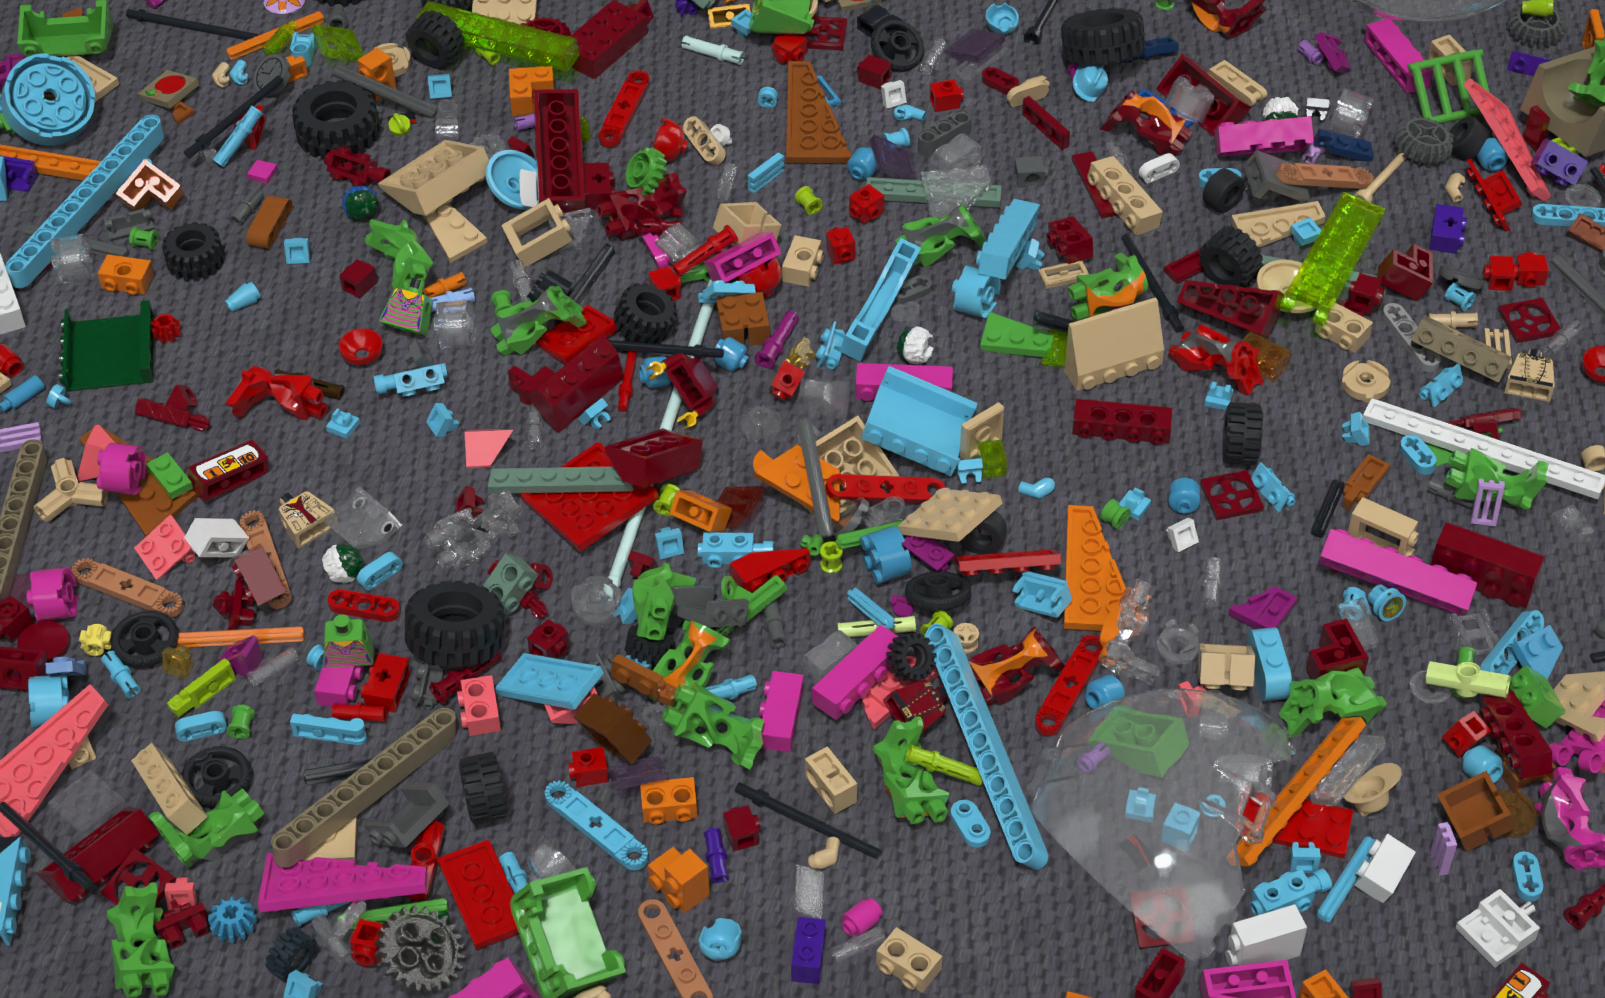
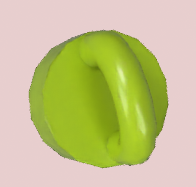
(399, 125)

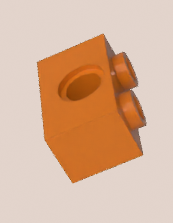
(126, 274)
(700, 511)

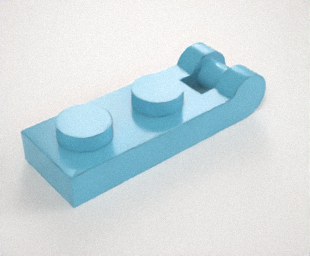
(329, 729)

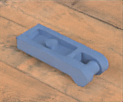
(67, 666)

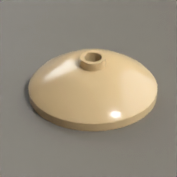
(1279, 276)

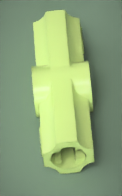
(1468, 679)

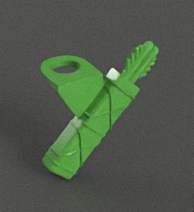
(757, 601)

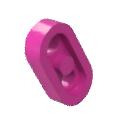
(656, 253)

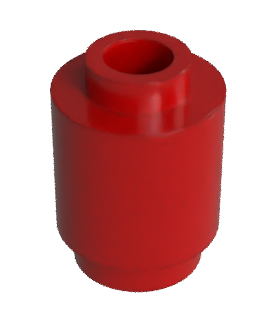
(9, 362)

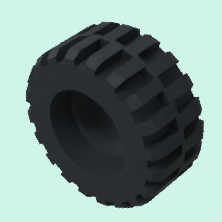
(1103, 37)
(331, 102)
(454, 624)

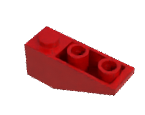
(759, 567)

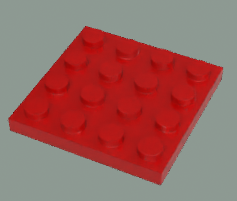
(588, 515)

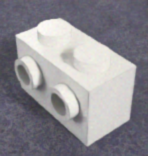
(216, 537)
(1384, 868)

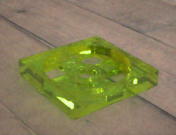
(347, 38)

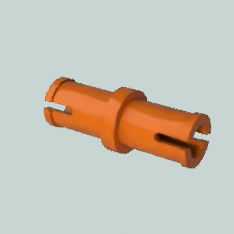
(444, 285)

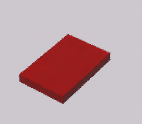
(568, 340)

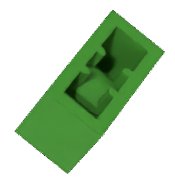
(1536, 696)

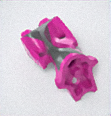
(1560, 806)

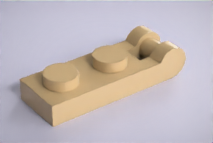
(1239, 82)

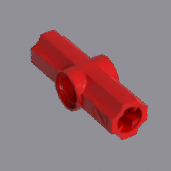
(427, 847)

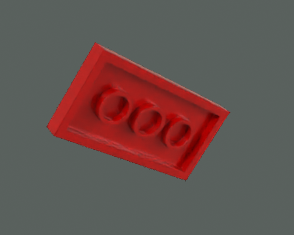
(997, 562)
(1315, 823)
(480, 893)

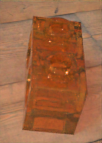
(1271, 359)

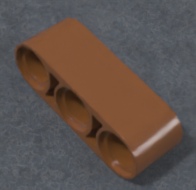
(268, 221)

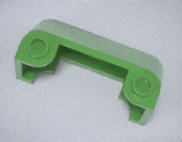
(781, 17)
(66, 34)
(563, 934)

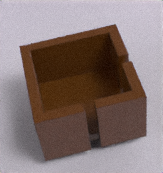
(613, 727)

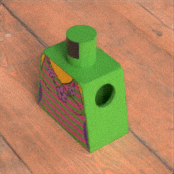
(408, 309)
(347, 643)

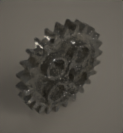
(419, 950)

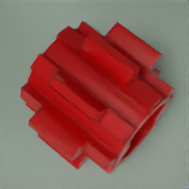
(165, 328)

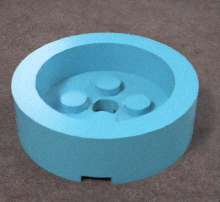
(45, 120)

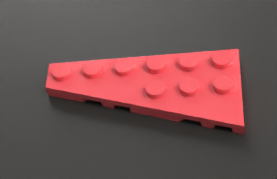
(1507, 132)
(40, 759)

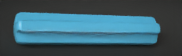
(870, 608)

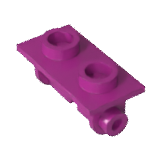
(929, 552)

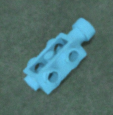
(417, 380)
(727, 547)
(1289, 890)

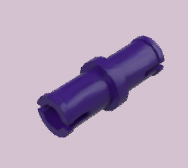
(716, 855)

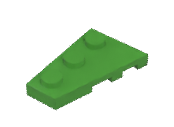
(1013, 337)

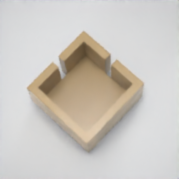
(745, 220)
(1226, 665)

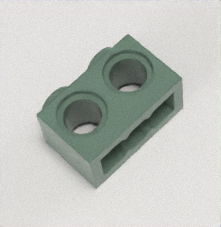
(505, 583)

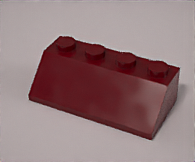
(1227, 104)
(578, 384)
(655, 457)
(101, 852)

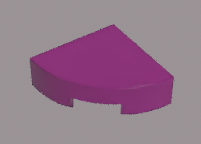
(901, 606)

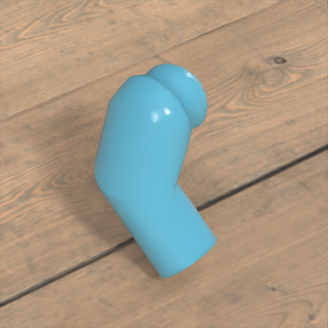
(237, 73)
(907, 112)

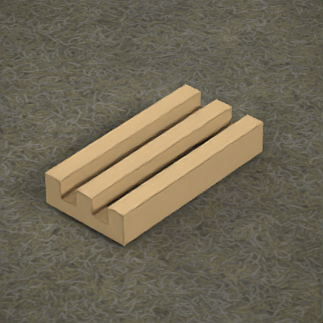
(1064, 277)
(1497, 335)

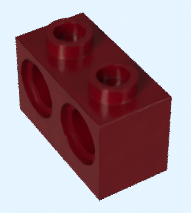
(1070, 240)

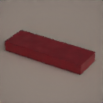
(1045, 123)

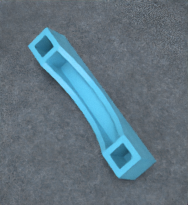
(880, 300)

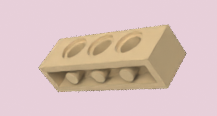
(1125, 195)
(169, 788)

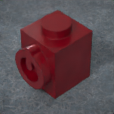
(1366, 293)
(13, 618)

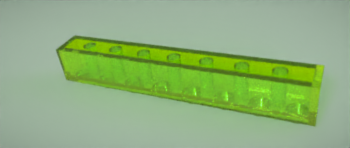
(511, 38)

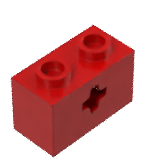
(386, 681)

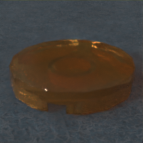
(1522, 812)

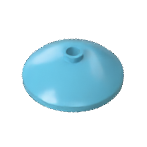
(504, 176)

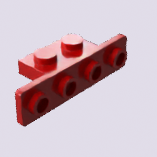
(1498, 192)

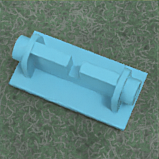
(832, 342)
(1443, 385)
(1271, 488)

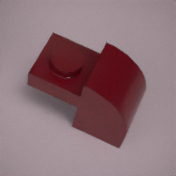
(524, 383)

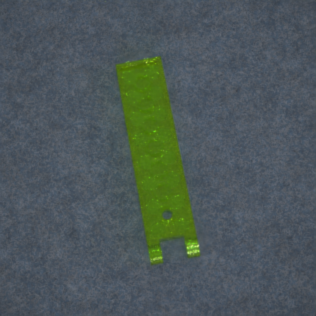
(1333, 256)

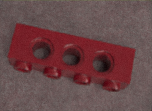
(1122, 421)
(19, 665)
(1516, 735)

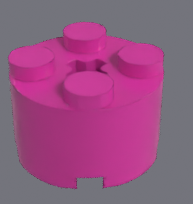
(121, 468)
(53, 594)

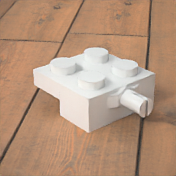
(1499, 927)

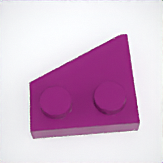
(1328, 46)
(1265, 609)

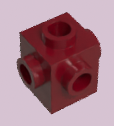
(548, 640)

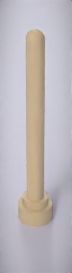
(1366, 194)

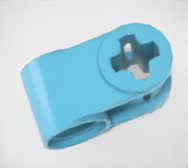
(304, 46)

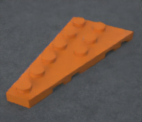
(1089, 572)

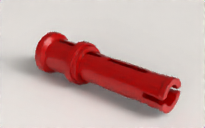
(713, 246)

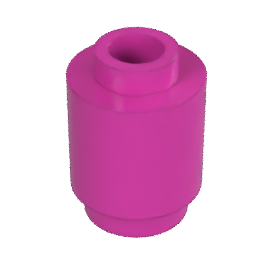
(861, 917)

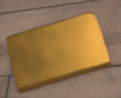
(722, 16)

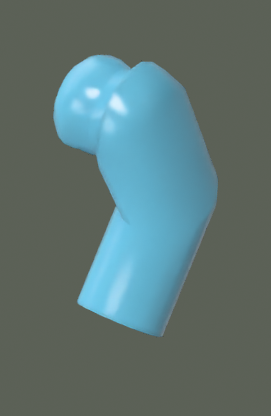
(1038, 489)

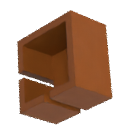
(743, 312)
(1475, 811)

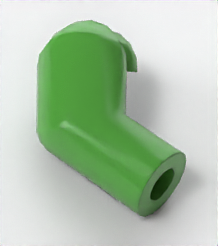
(812, 543)

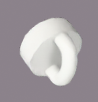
(722, 134)

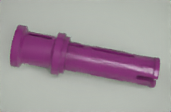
(774, 345)

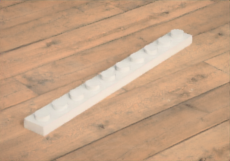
(1461, 439)

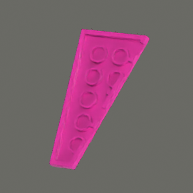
(335, 881)

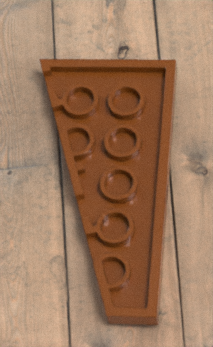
(811, 125)
(152, 503)

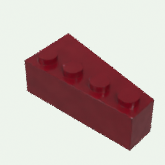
(1239, 306)

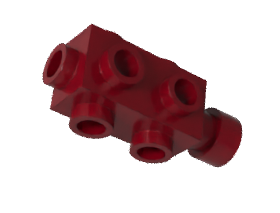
(354, 167)

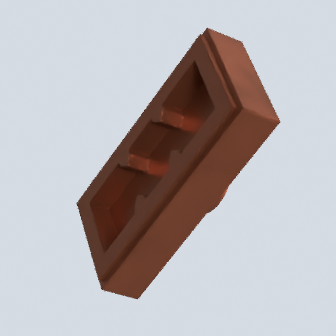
(1588, 232)

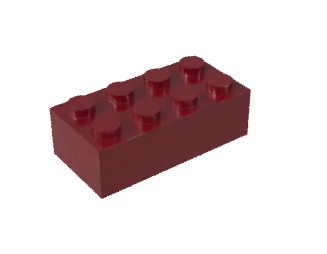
(608, 37)
(1496, 566)

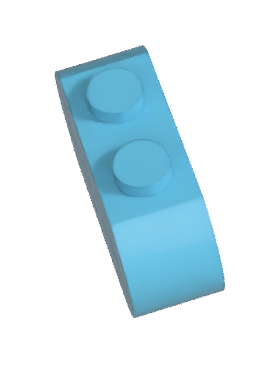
(1271, 664)

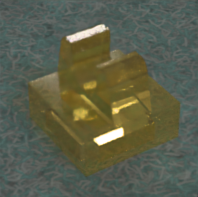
(800, 352)
(177, 661)

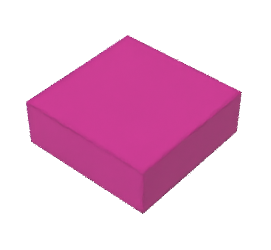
(262, 171)

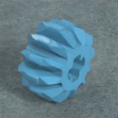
(232, 919)

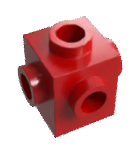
(866, 204)

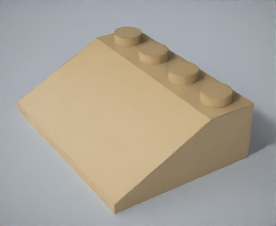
(437, 176)
(1114, 345)
(853, 455)

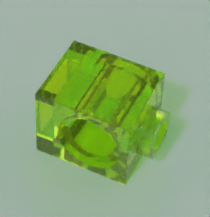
(993, 458)

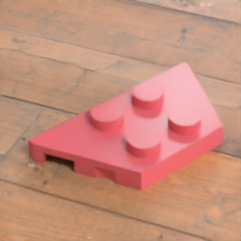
(873, 702)

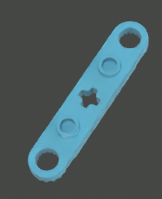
(609, 836)

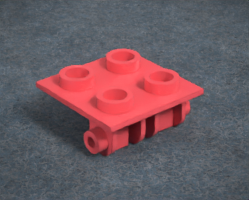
(165, 548)

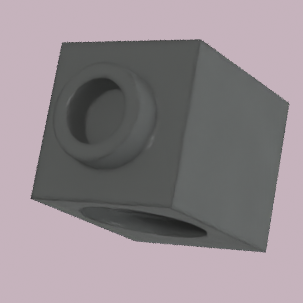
(1030, 171)

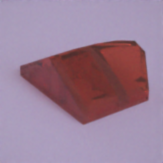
(742, 502)

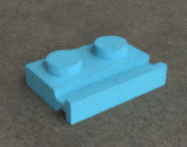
(721, 289)

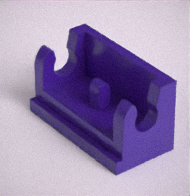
(20, 173)

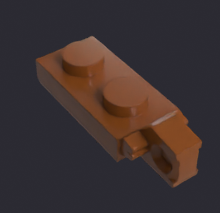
(1364, 480)
(642, 679)

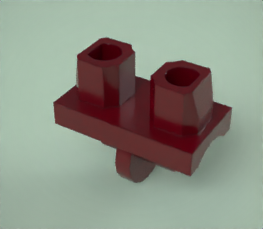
(232, 604)
(180, 919)

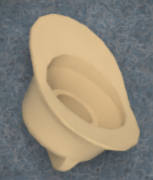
(1372, 789)

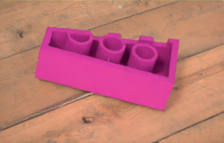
(1264, 136)

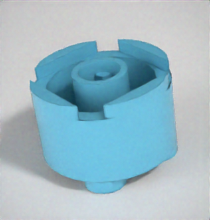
(975, 292)
(47, 697)

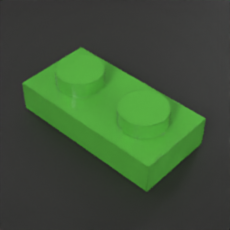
(169, 476)

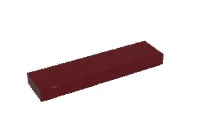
(1082, 164)

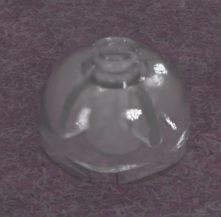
(596, 601)
(546, 861)

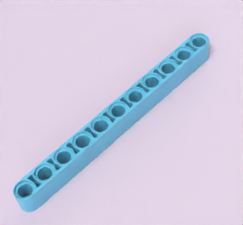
(85, 200)
(987, 748)

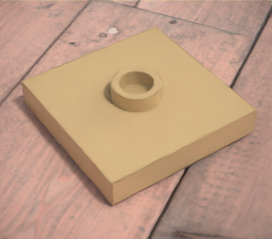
(982, 427)
(339, 845)

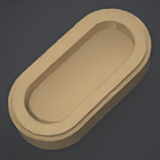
(1035, 89)

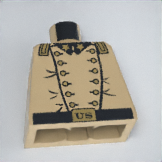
(1531, 376)

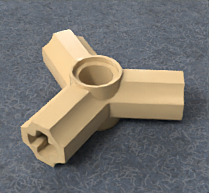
(68, 492)

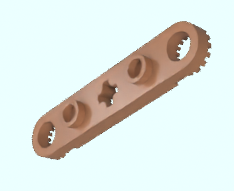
(1324, 175)
(261, 535)
(142, 594)
(666, 940)

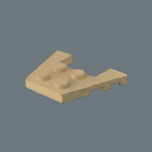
(1581, 697)

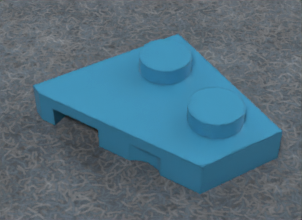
(1539, 651)

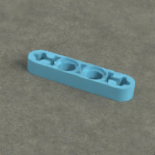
(1572, 211)
(1521, 625)

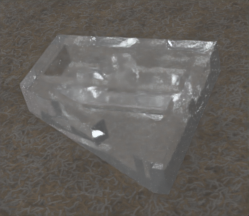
(579, 223)

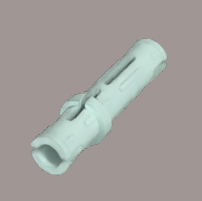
(720, 52)

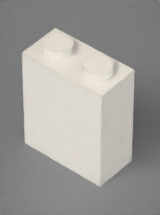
(1267, 937)

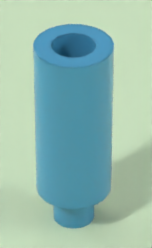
(22, 393)

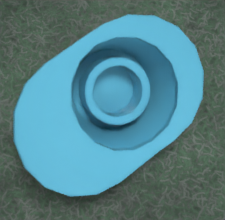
(1090, 82)

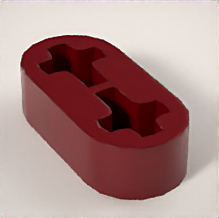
(999, 80)

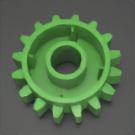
(645, 170)

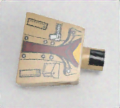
(304, 517)

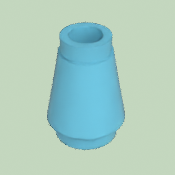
(244, 296)

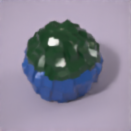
(360, 203)

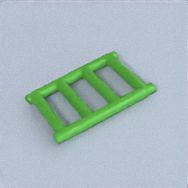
(1435, 64)

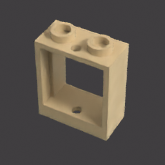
(546, 242)
(1387, 521)

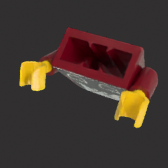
(691, 381)

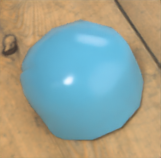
(1002, 18)
(723, 933)

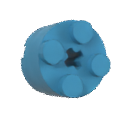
(885, 554)

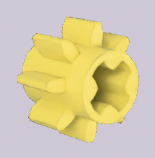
(95, 639)

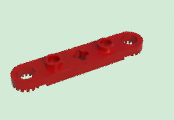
(619, 118)
(910, 489)
(1063, 698)

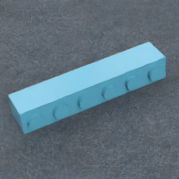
(1008, 239)

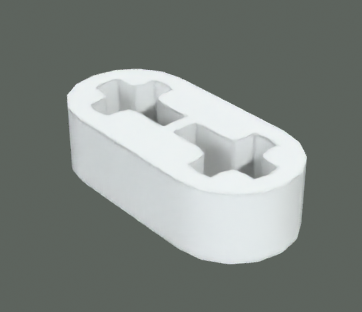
(1158, 168)

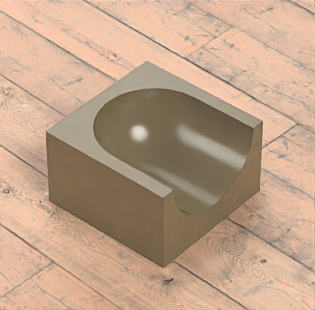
(1570, 119)

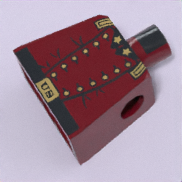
(917, 700)

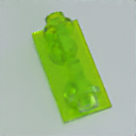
(1057, 353)

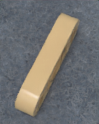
(696, 138)

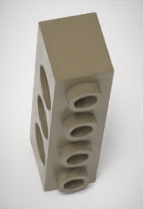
(1461, 348)

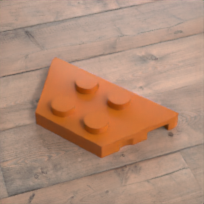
(789, 476)

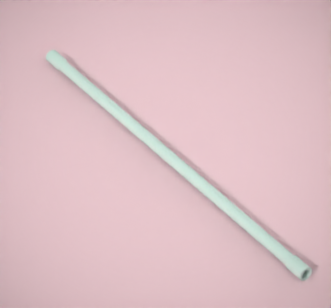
(667, 423)

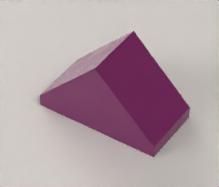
(243, 655)

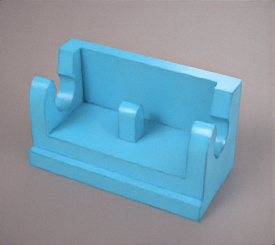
(1042, 594)

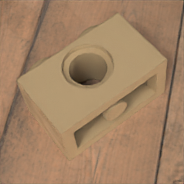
(802, 261)

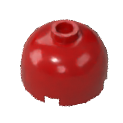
(670, 140)
(764, 277)

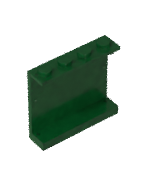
(107, 351)

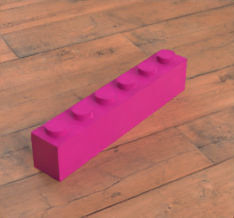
(1406, 574)

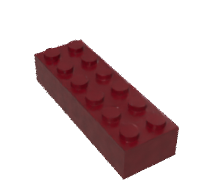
(559, 148)

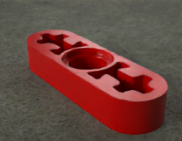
(357, 598)

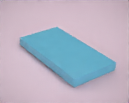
(549, 681)

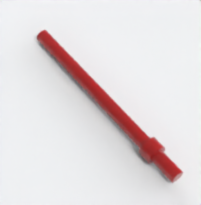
(625, 388)

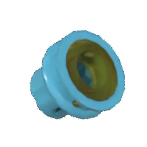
(1387, 602)

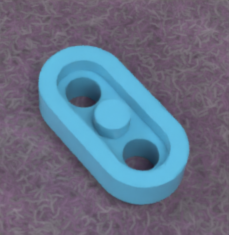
(968, 822)

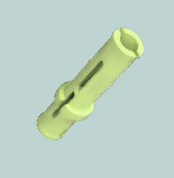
(865, 628)

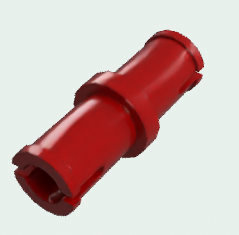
(360, 711)

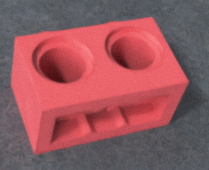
(480, 705)

